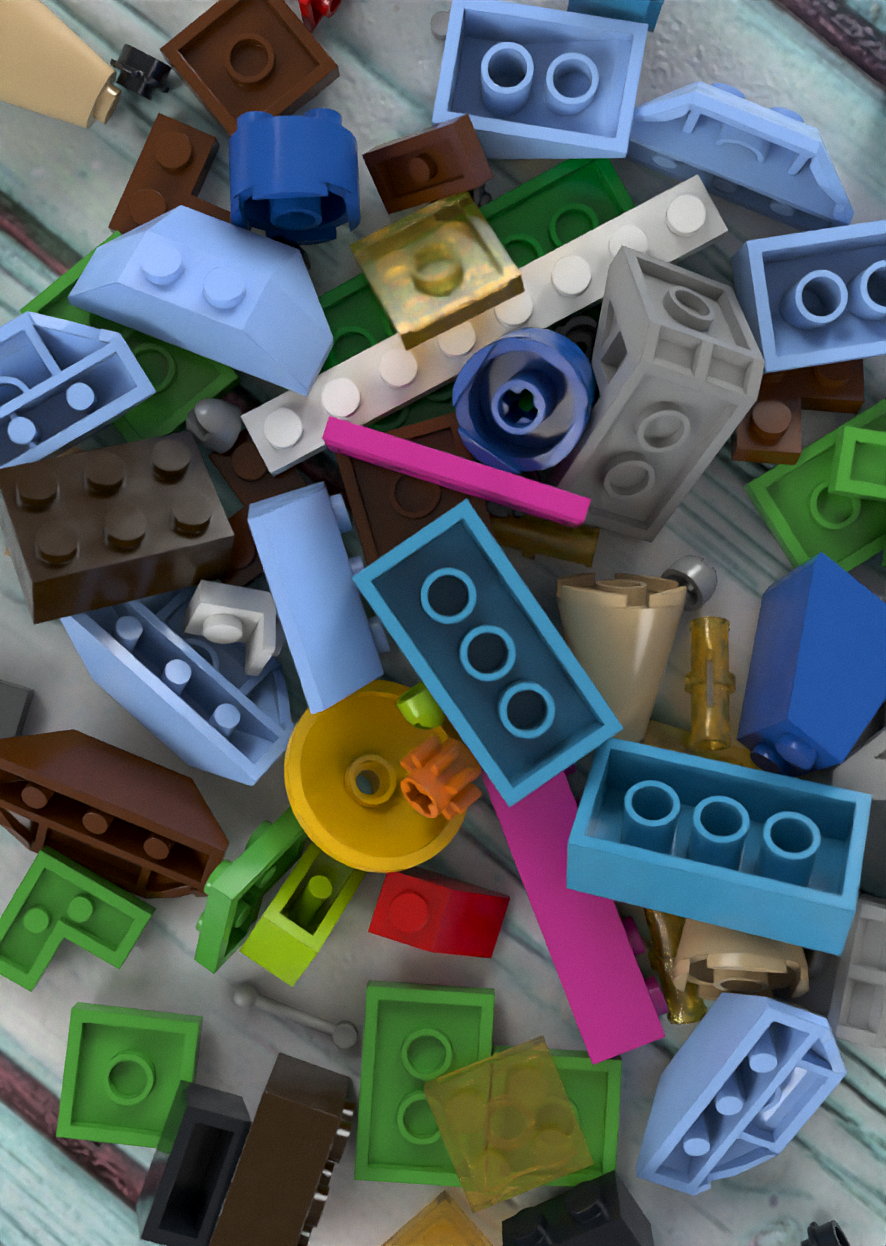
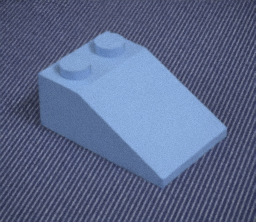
(540, 79)

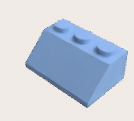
(815, 295)
(315, 592)

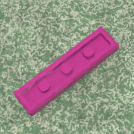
(455, 473)

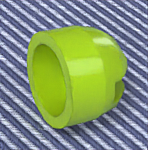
(421, 708)

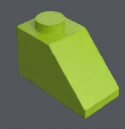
(302, 914)

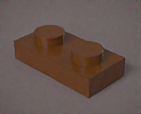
(428, 165)

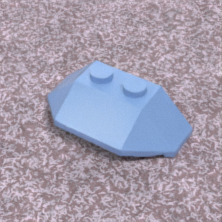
(741, 154)
(213, 295)
(61, 385)
(186, 686)
(737, 1091)

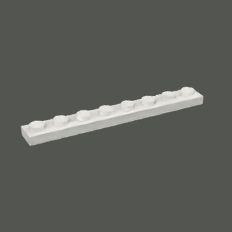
(555, 290)

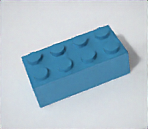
(487, 652)
(720, 844)

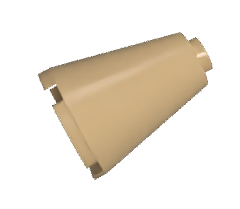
(51, 67)
(622, 638)
(737, 963)

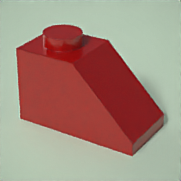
(438, 913)

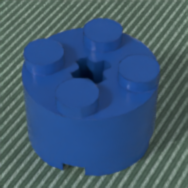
(294, 175)
(489, 396)

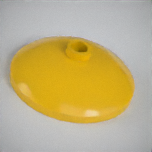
(366, 739)

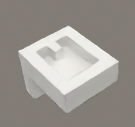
(236, 615)

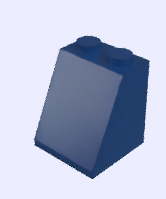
(813, 669)

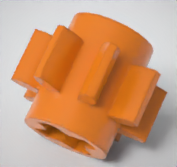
(440, 778)

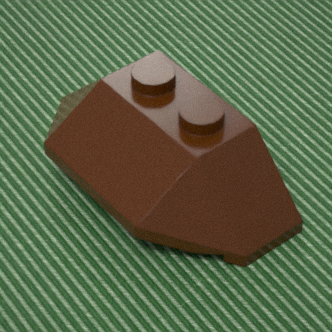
(109, 813)

